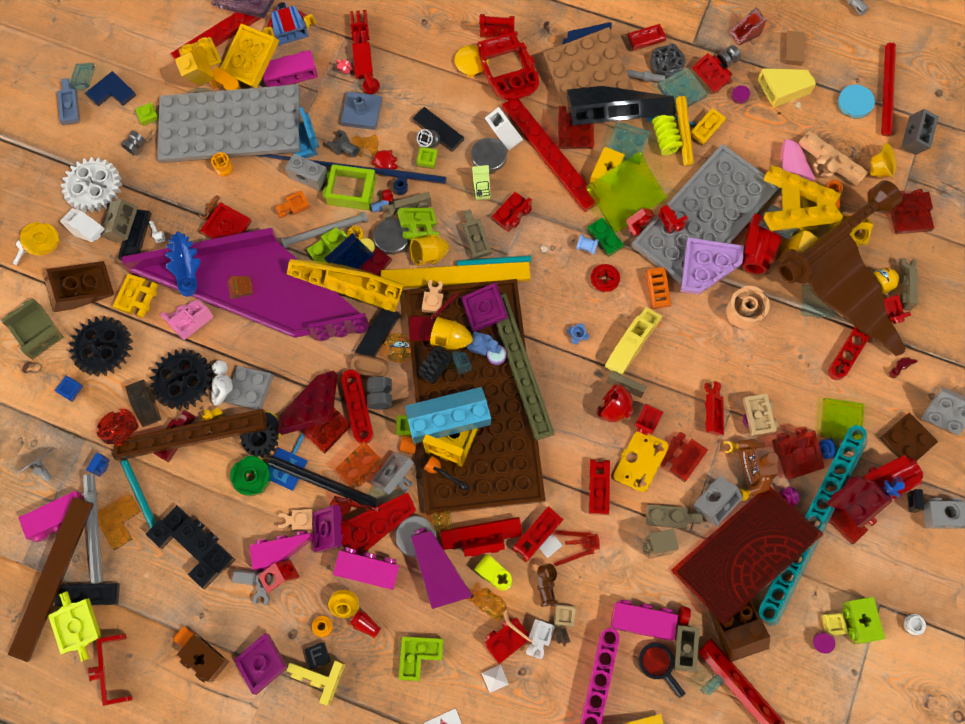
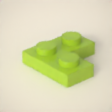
(414, 651)

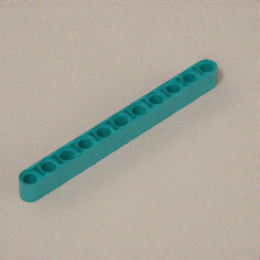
(814, 513)

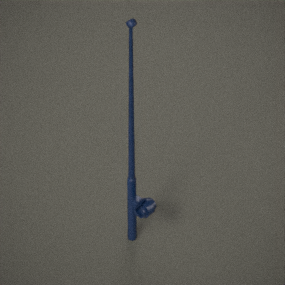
(400, 185)

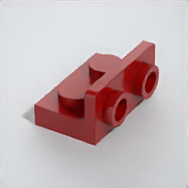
(712, 73)
(511, 211)
(506, 640)

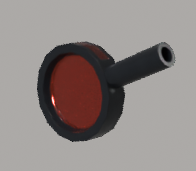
(657, 663)

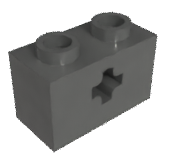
(919, 132)

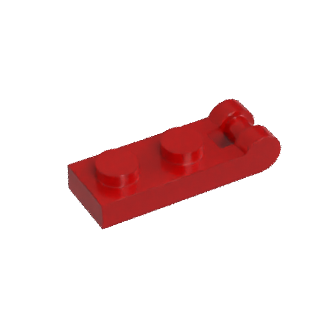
(599, 487)
(538, 533)

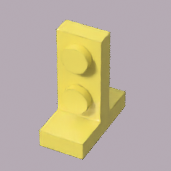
(318, 679)

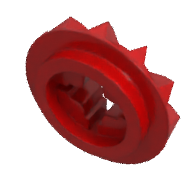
(612, 274)

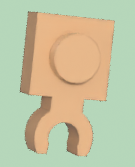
(432, 300)
(300, 520)

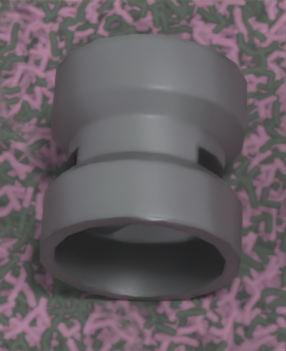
(729, 56)
(432, 139)
(133, 142)

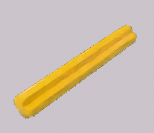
(684, 129)

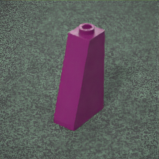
(439, 574)

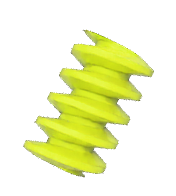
(667, 134)

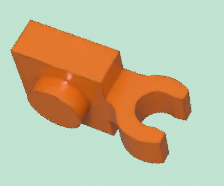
(294, 203)

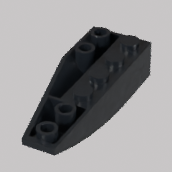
(612, 104)

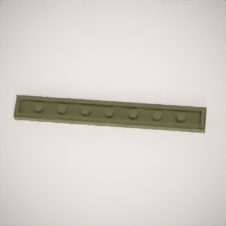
(524, 375)

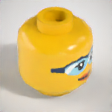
(887, 279)

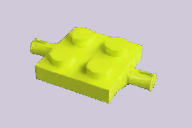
(75, 626)

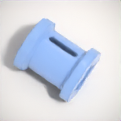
(587, 244)

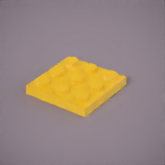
(249, 55)

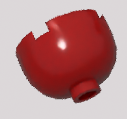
(616, 404)

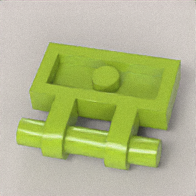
(417, 218)

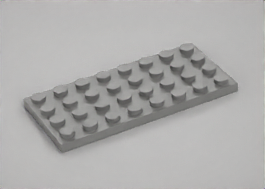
(229, 122)
(718, 208)

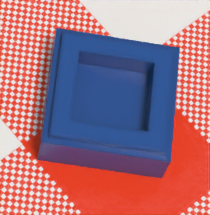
(69, 388)

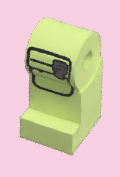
(481, 182)

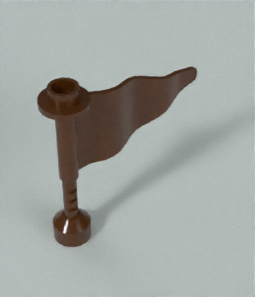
(841, 277)

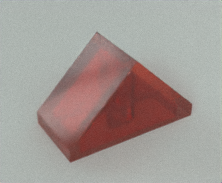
(749, 27)

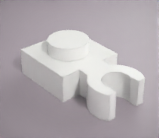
(540, 635)

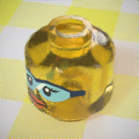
(397, 347)

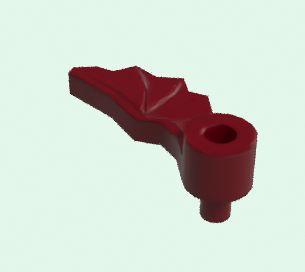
(902, 364)

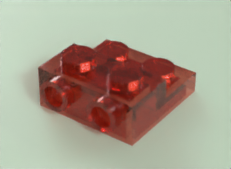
(913, 213)
(798, 452)

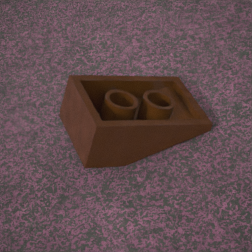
(77, 285)

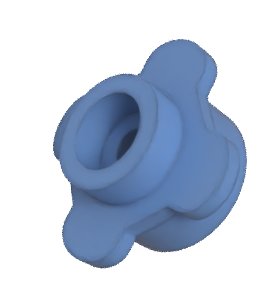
(580, 328)

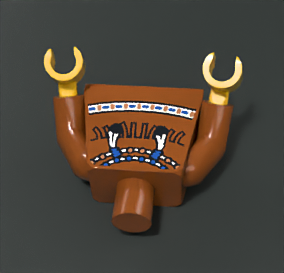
(757, 463)

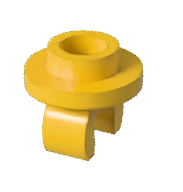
(214, 414)

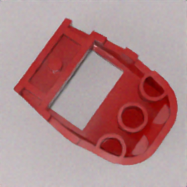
(513, 84)

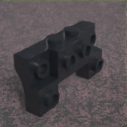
(201, 545)

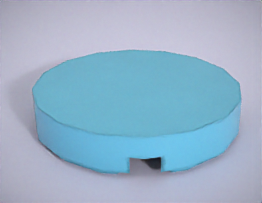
(856, 101)

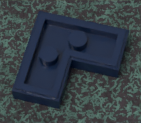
(111, 86)

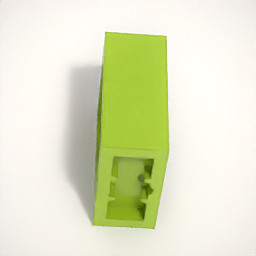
(350, 201)

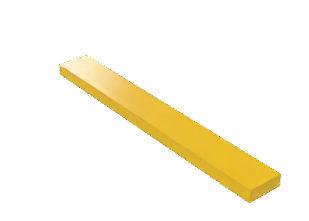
(459, 274)

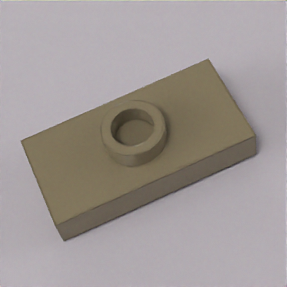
(632, 386)

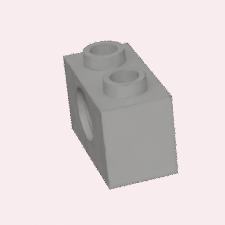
(306, 172)
(718, 501)
(935, 514)

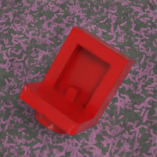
(894, 309)
(648, 419)

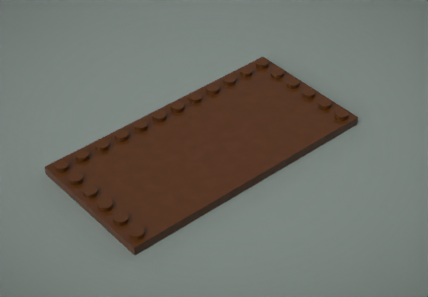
(504, 457)

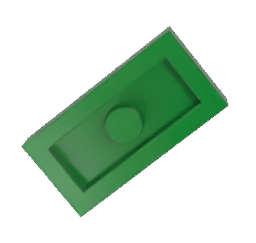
(607, 238)

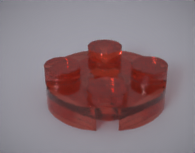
(126, 426)

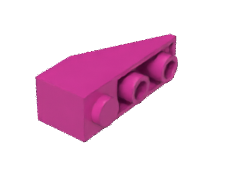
(266, 553)

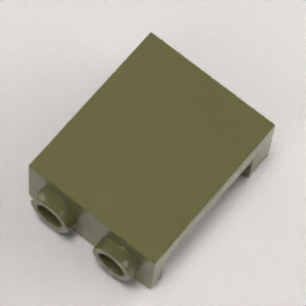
(32, 328)

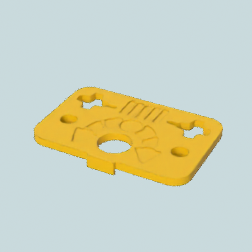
(645, 463)

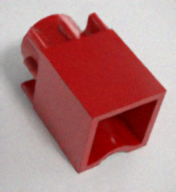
(759, 247)
(903, 467)

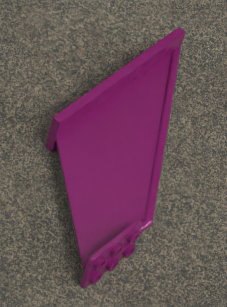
(277, 298)

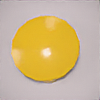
(468, 60)

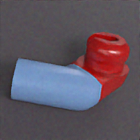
(385, 200)

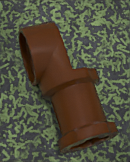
(546, 585)

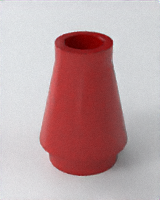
(364, 623)

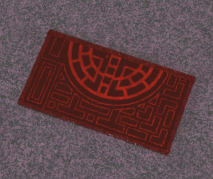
(746, 554)

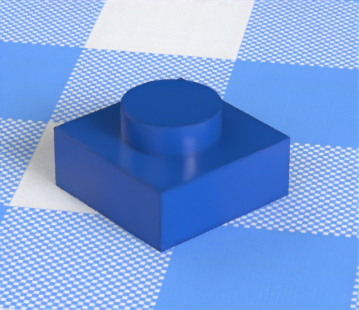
(98, 465)

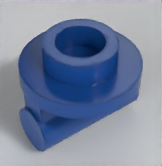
(828, 448)
(893, 487)

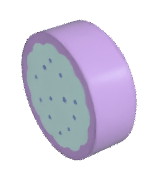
(496, 359)

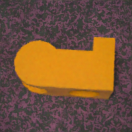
(223, 80)

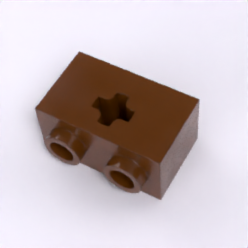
(214, 661)

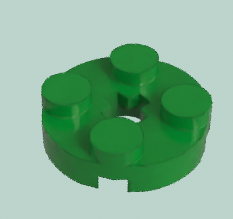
(241, 482)

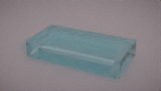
(82, 76)

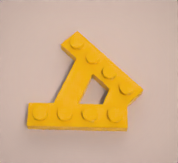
(792, 215)

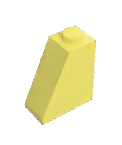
(785, 84)

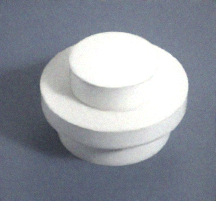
(914, 624)

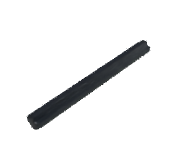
(321, 481)

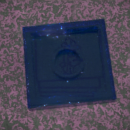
(350, 253)

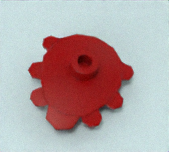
(385, 159)

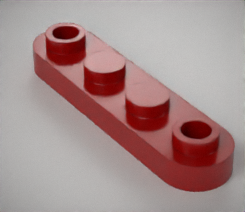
(357, 406)

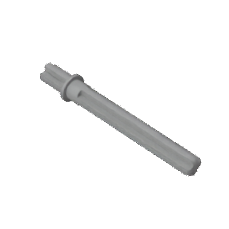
(93, 538)

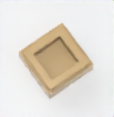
(565, 616)

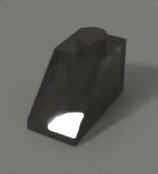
(143, 402)

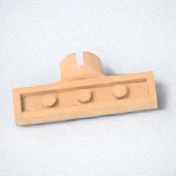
(831, 160)

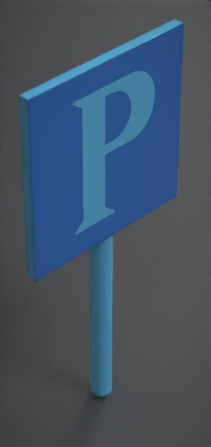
(285, 479)

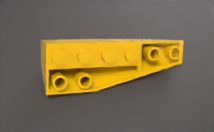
(349, 281)

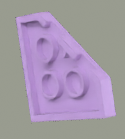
(708, 263)

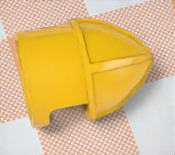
(428, 248)
(450, 334)

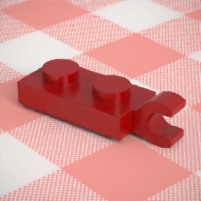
(714, 409)

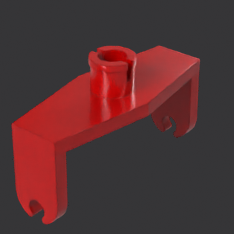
(100, 671)

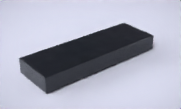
(448, 136)
(137, 234)
(378, 332)
(97, 593)

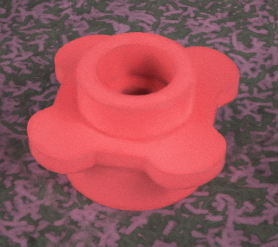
(344, 66)

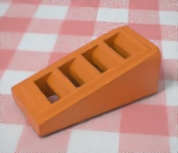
(662, 278)

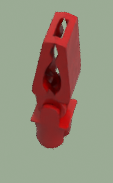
(361, 51)

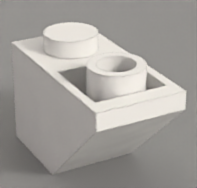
(503, 128)
(82, 225)

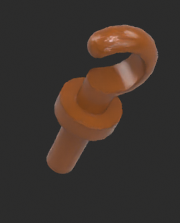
(210, 206)

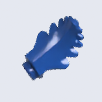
(183, 263)

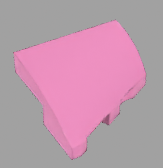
(794, 160)
(188, 318)

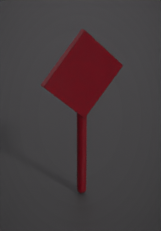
(422, 327)

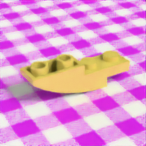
(632, 341)

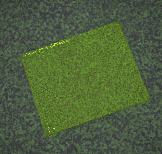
(626, 191)

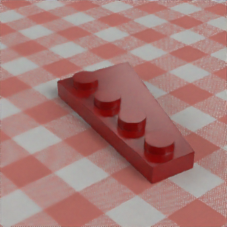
(375, 525)

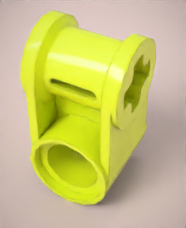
(491, 570)

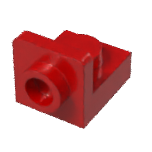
(639, 219)
(670, 219)

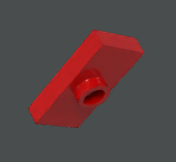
(646, 37)

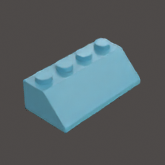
(448, 414)

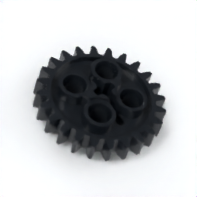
(104, 330)
(175, 364)

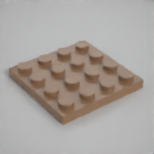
(587, 63)

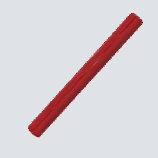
(888, 89)

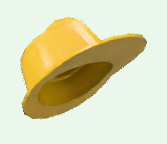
(884, 162)

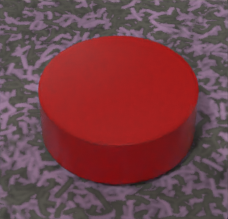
(683, 616)

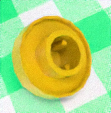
(343, 603)

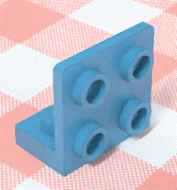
(308, 138)

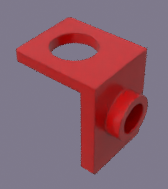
(282, 571)

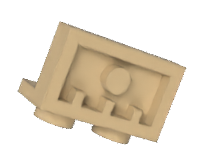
(759, 415)

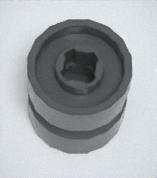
(379, 393)

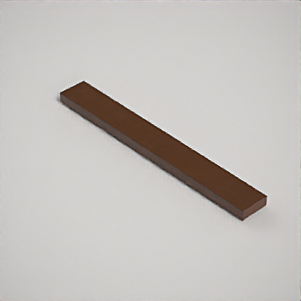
(191, 434)
(50, 579)

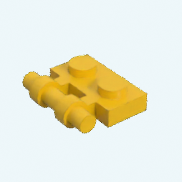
(130, 294)

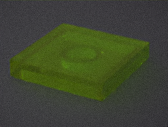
(839, 417)

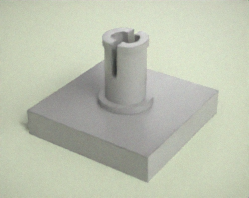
(392, 474)

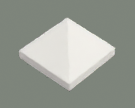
(495, 678)

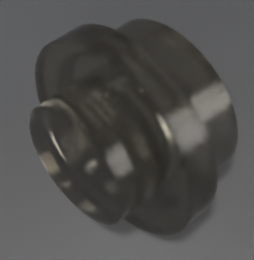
(562, 636)

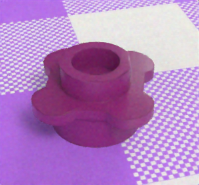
(790, 495)

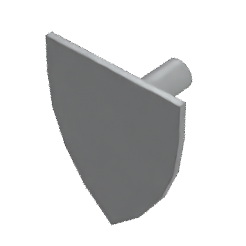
(39, 468)

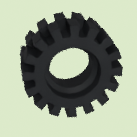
(435, 364)
(264, 449)

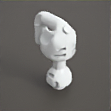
(221, 384)

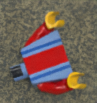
(288, 24)

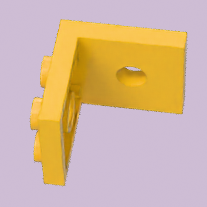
(449, 448)

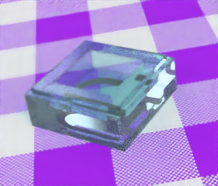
(711, 685)

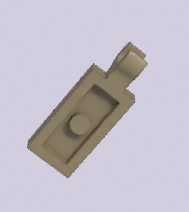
(418, 201)
(475, 236)
(908, 280)
(670, 517)

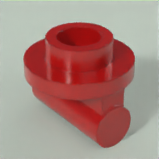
(370, 84)

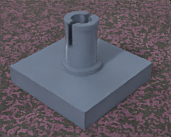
(361, 110)

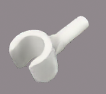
(158, 236)
(20, 253)

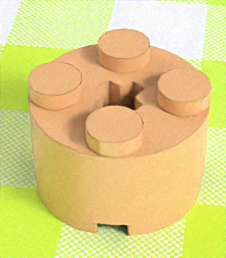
(749, 317)

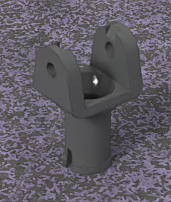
(343, 145)

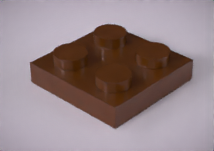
(908, 438)

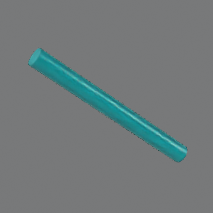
(514, 259)
(138, 493)

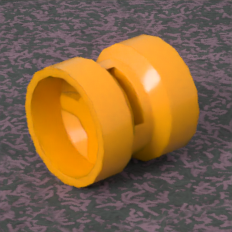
(222, 164)

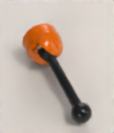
(434, 466)

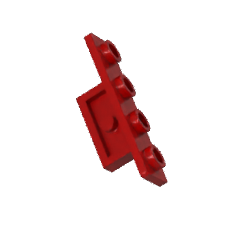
(482, 537)

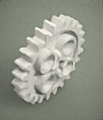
(91, 185)

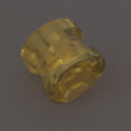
(442, 520)

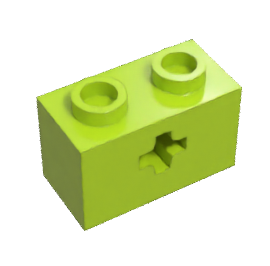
(866, 610)

